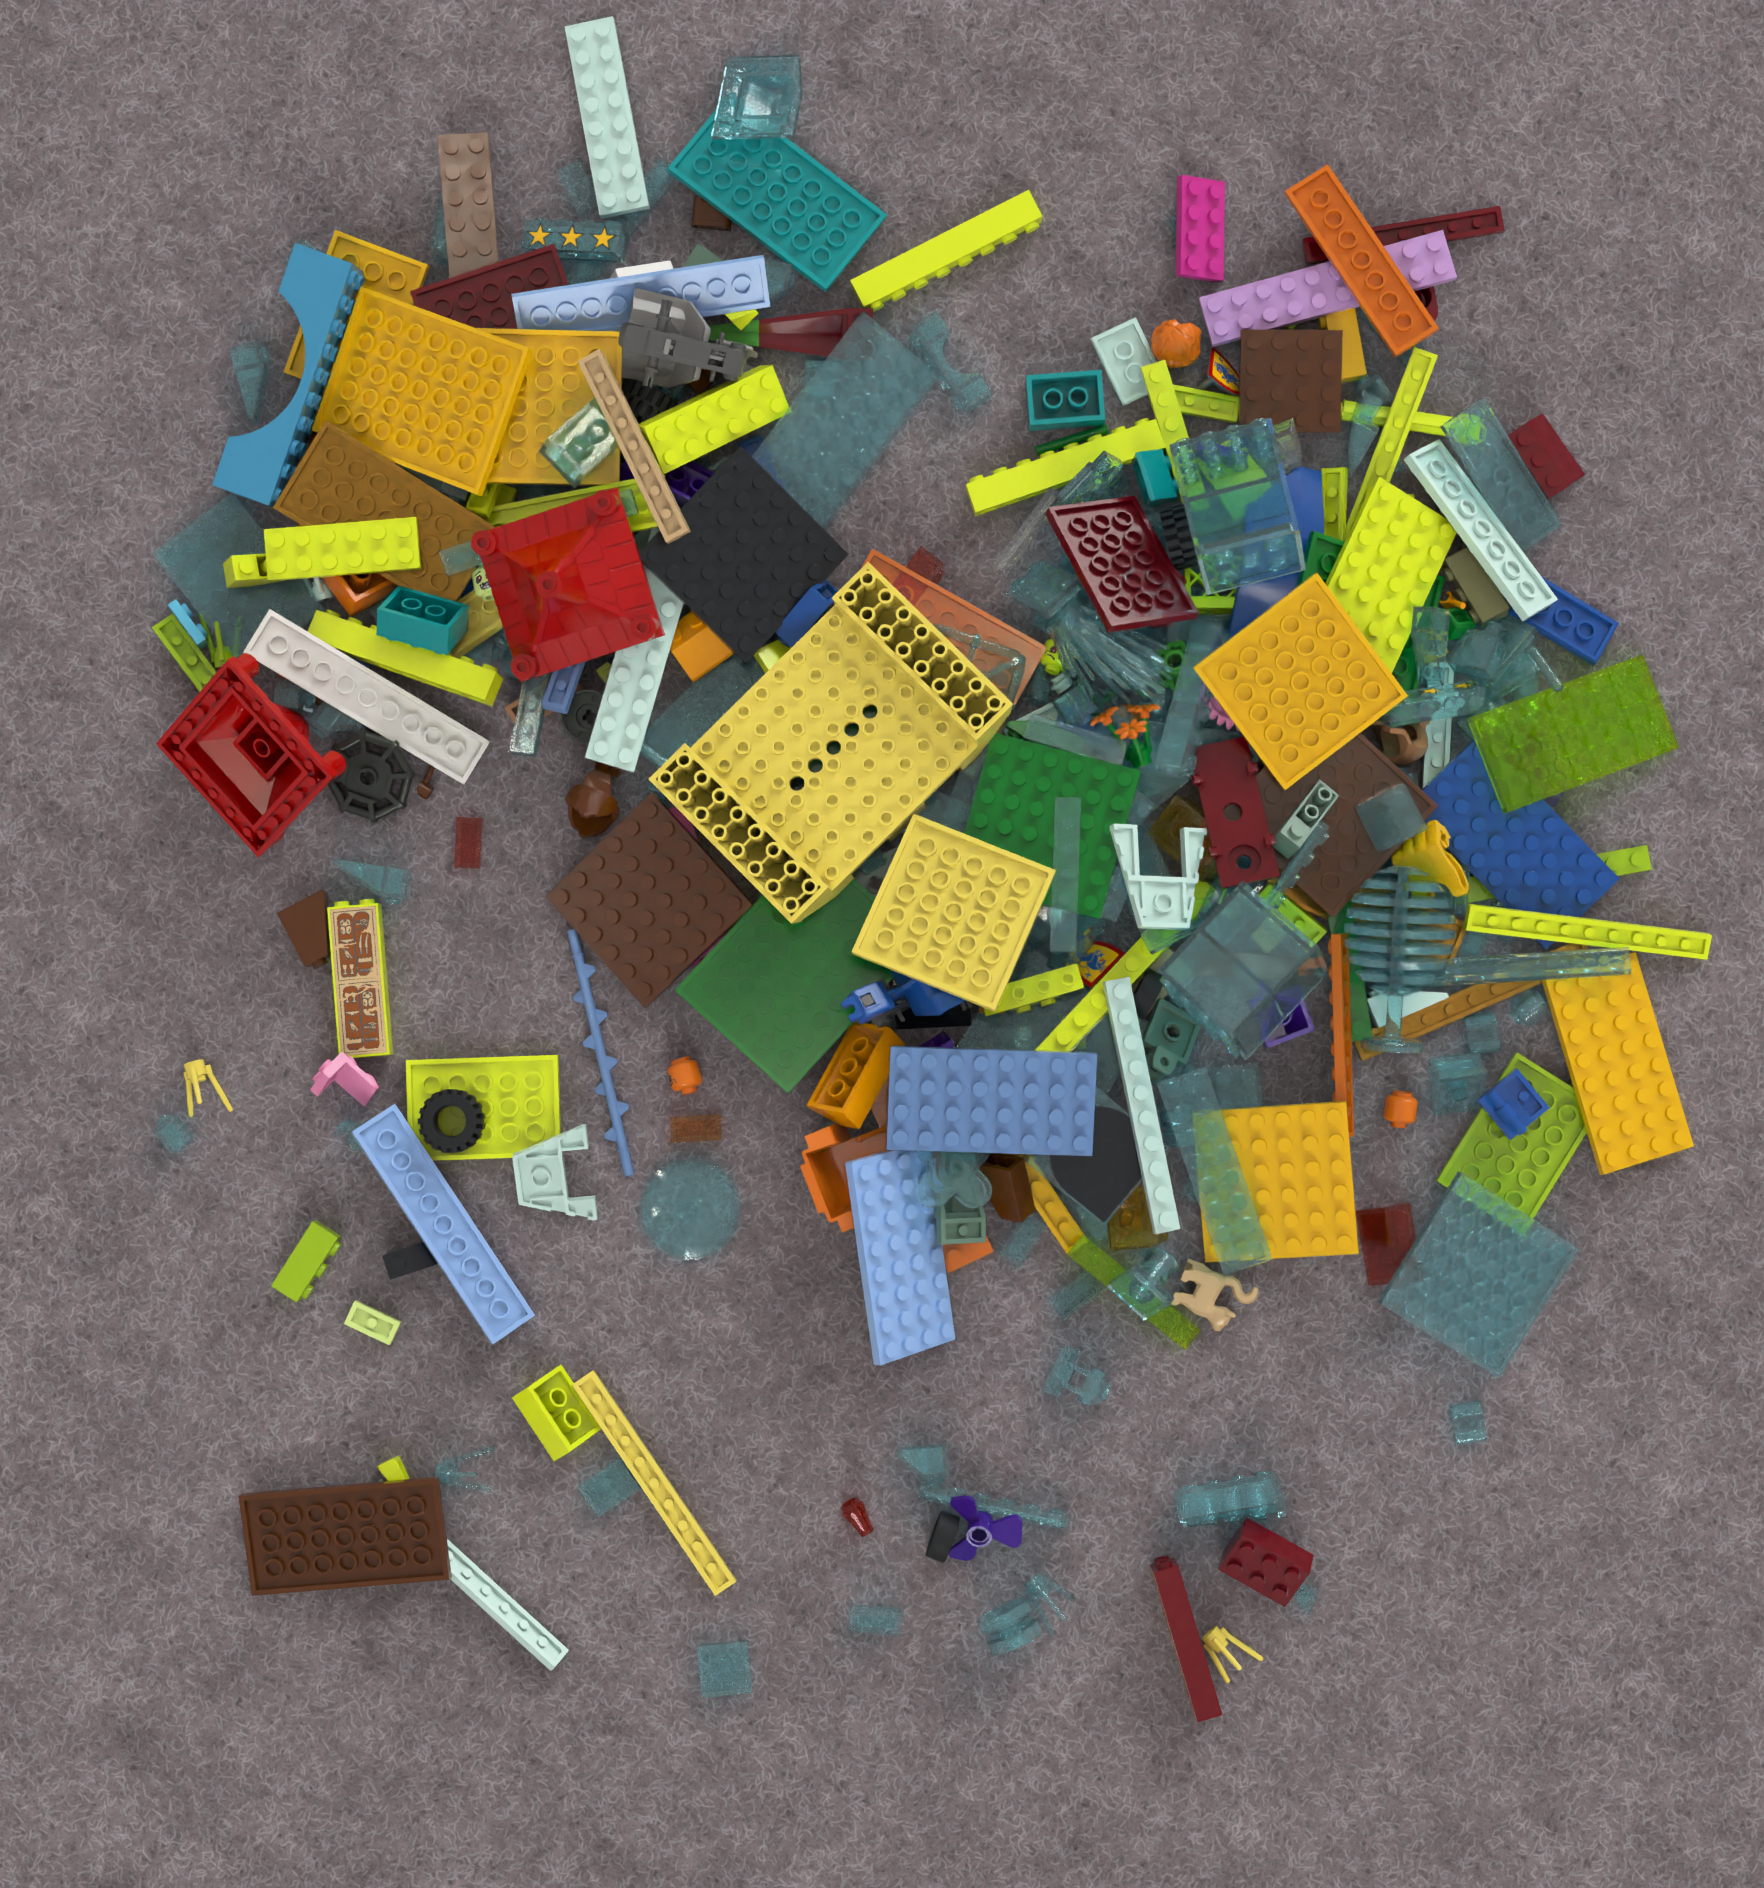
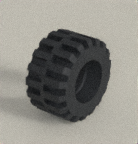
(645, 400)
(429, 1121)

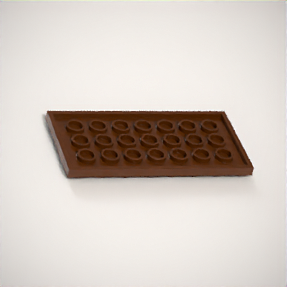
(345, 1536)

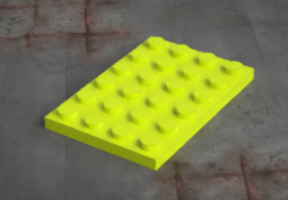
(515, 1094)

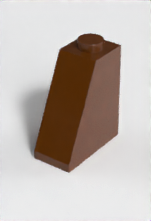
(308, 928)
(1010, 1186)

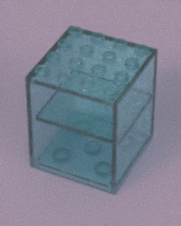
(1238, 506)
(1243, 971)

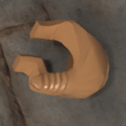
(1402, 744)

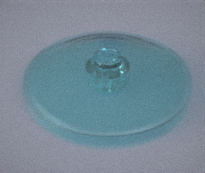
(690, 1209)

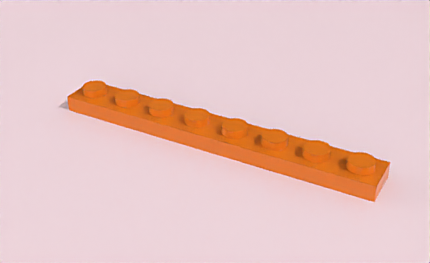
(1341, 1024)

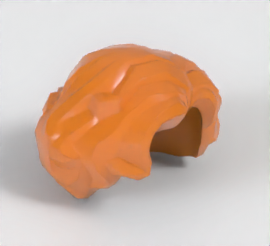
(1176, 343)

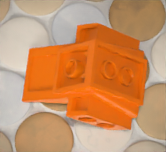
(826, 1168)

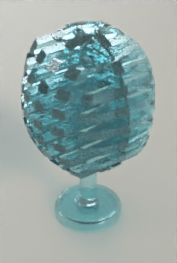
(1397, 948)

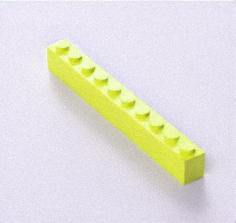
(1094, 1005)

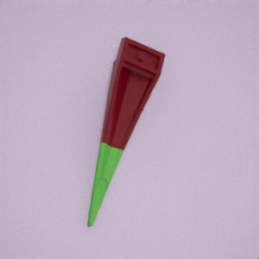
(802, 333)

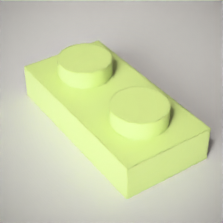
(372, 1322)

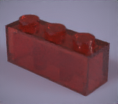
(926, 566)

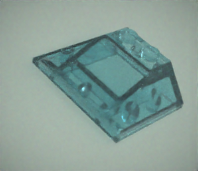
(759, 98)

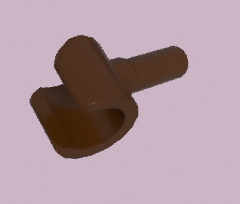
(423, 788)

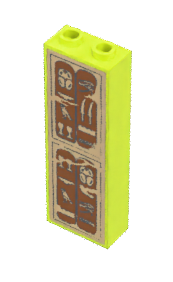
(360, 979)

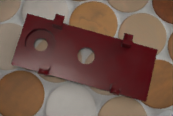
(1224, 778)

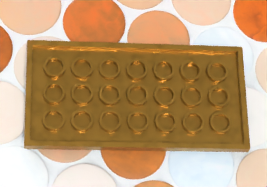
(353, 483)

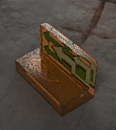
(696, 1128)

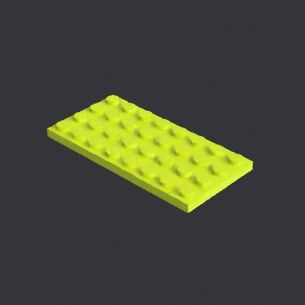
(1389, 566)

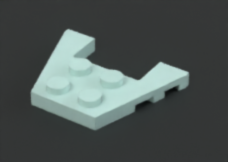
(542, 1175)

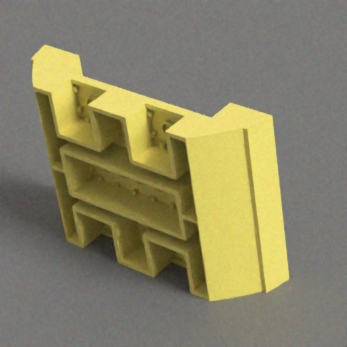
(928, 723)

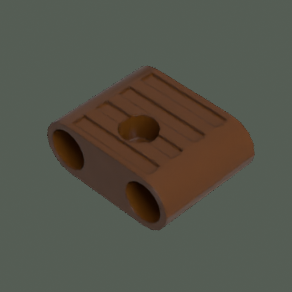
(708, 217)

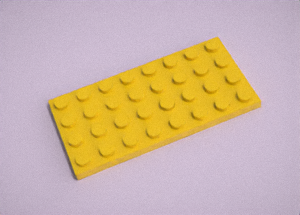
(1618, 1068)

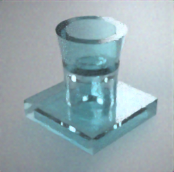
(1142, 1285)

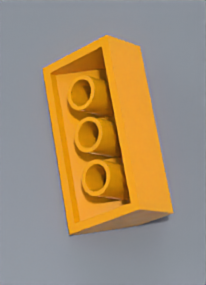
(697, 647)
(855, 1075)

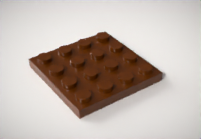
(1291, 377)

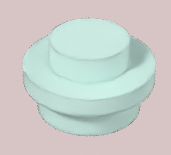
(1060, 682)

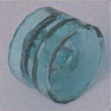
(1009, 1626)

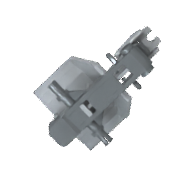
(669, 344)

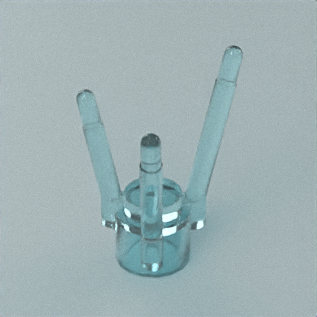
(449, 1473)
(1039, 1587)

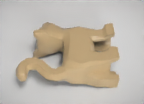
(1206, 1292)

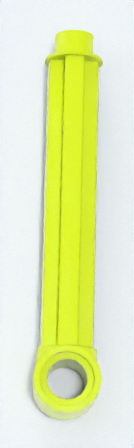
(1422, 421)

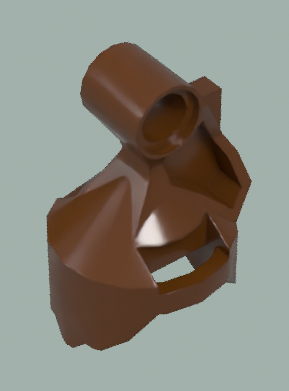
(592, 802)

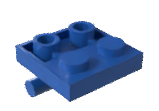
(1513, 1104)

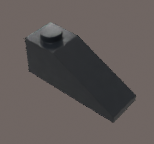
(408, 1260)

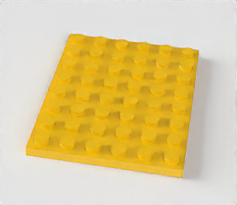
(423, 389)

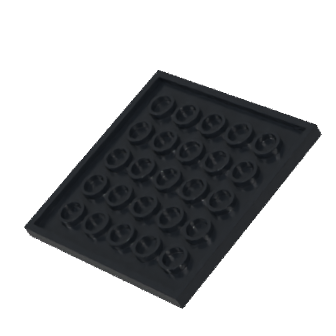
(745, 555)

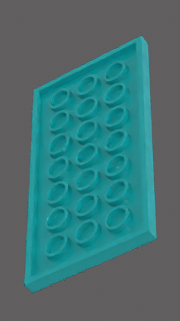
(780, 200)

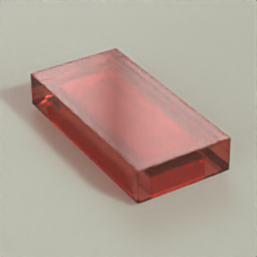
(468, 842)

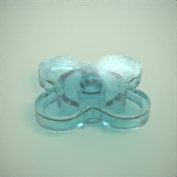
(941, 1182)

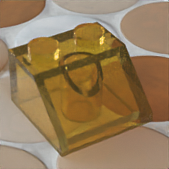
(1132, 1225)

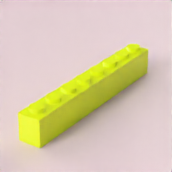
(947, 251)
(1059, 468)
(438, 670)

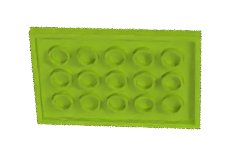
(1530, 1163)

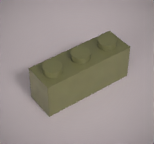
(1475, 588)

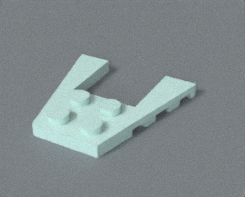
(1160, 900)

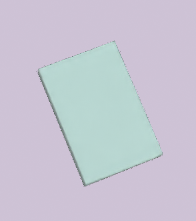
(1122, 354)

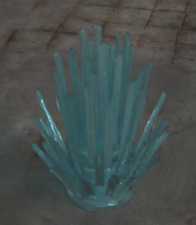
(1112, 655)

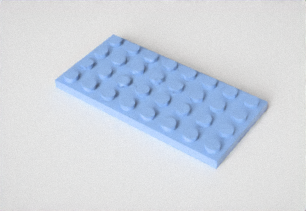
(898, 1257)

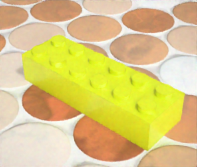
(715, 418)

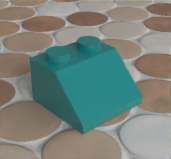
(1154, 477)

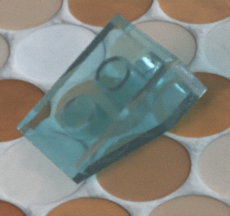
(580, 444)

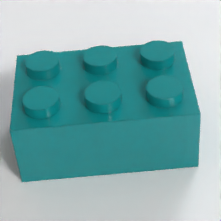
(1064, 400)
(422, 620)

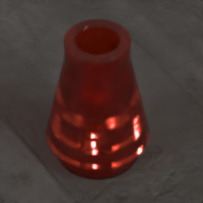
(856, 1514)

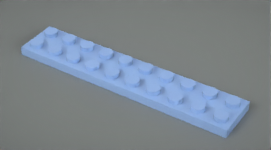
(606, 303)
(443, 1223)

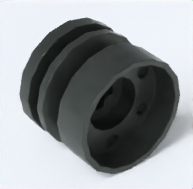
(574, 722)

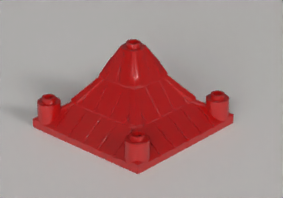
(568, 584)
(248, 755)

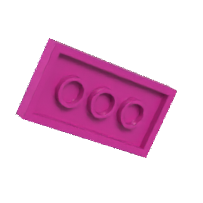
(1200, 228)

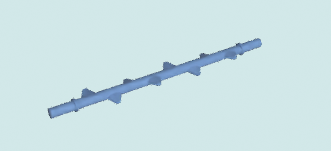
(605, 1063)

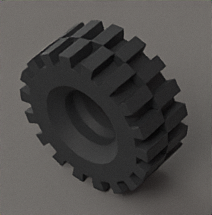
(1178, 537)

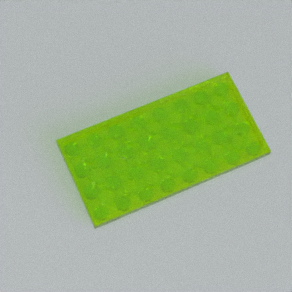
(1572, 734)

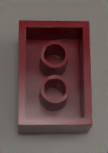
(1266, 1562)

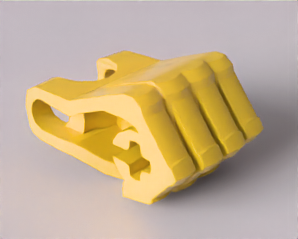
(1427, 853)

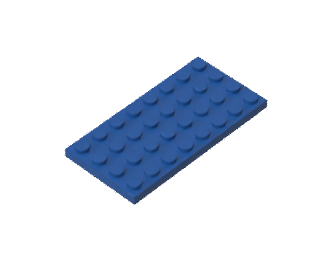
(1520, 856)

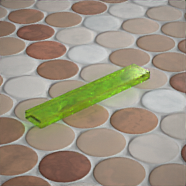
(1105, 1269)

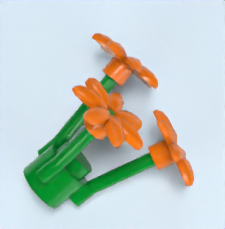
(1138, 752)

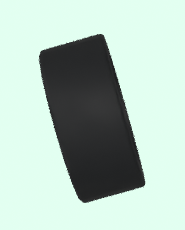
(1147, 992)
(942, 1536)

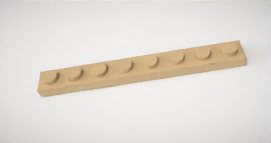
(634, 446)

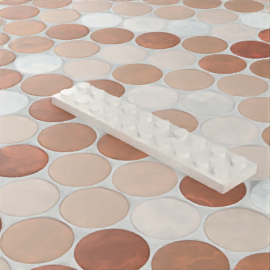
(366, 696)

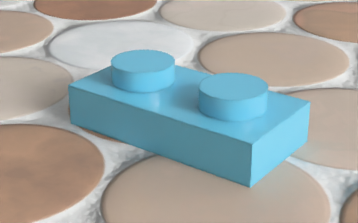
(183, 615)

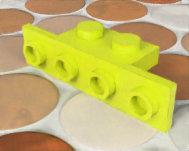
(1039, 989)

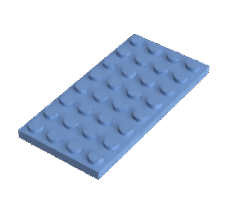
(991, 1101)

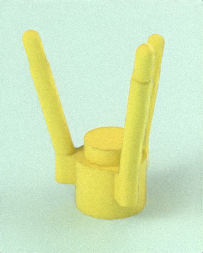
(195, 1073)
(1216, 1640)

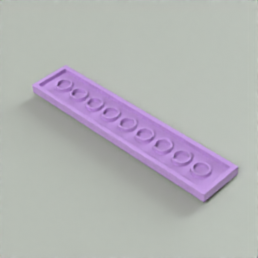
(1316, 291)

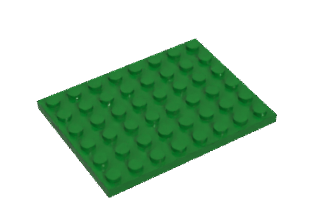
(782, 983)

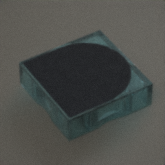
(1108, 1176)

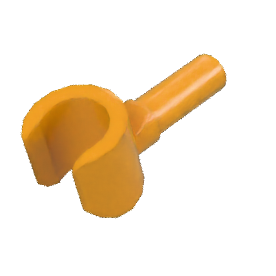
(1451, 602)

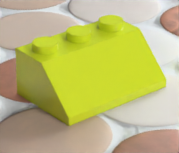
(556, 1413)

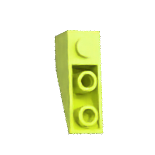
(246, 570)

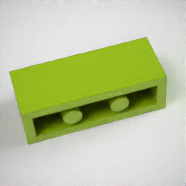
(307, 1261)

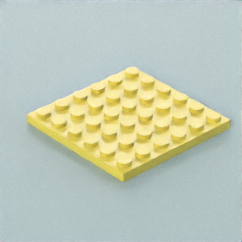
(954, 912)

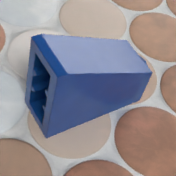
(806, 613)

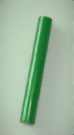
(1078, 437)

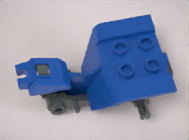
(877, 1000)

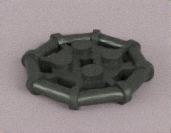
(383, 774)

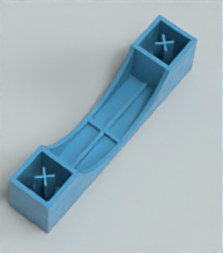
(322, 297)

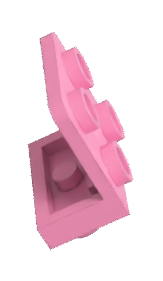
(348, 1075)

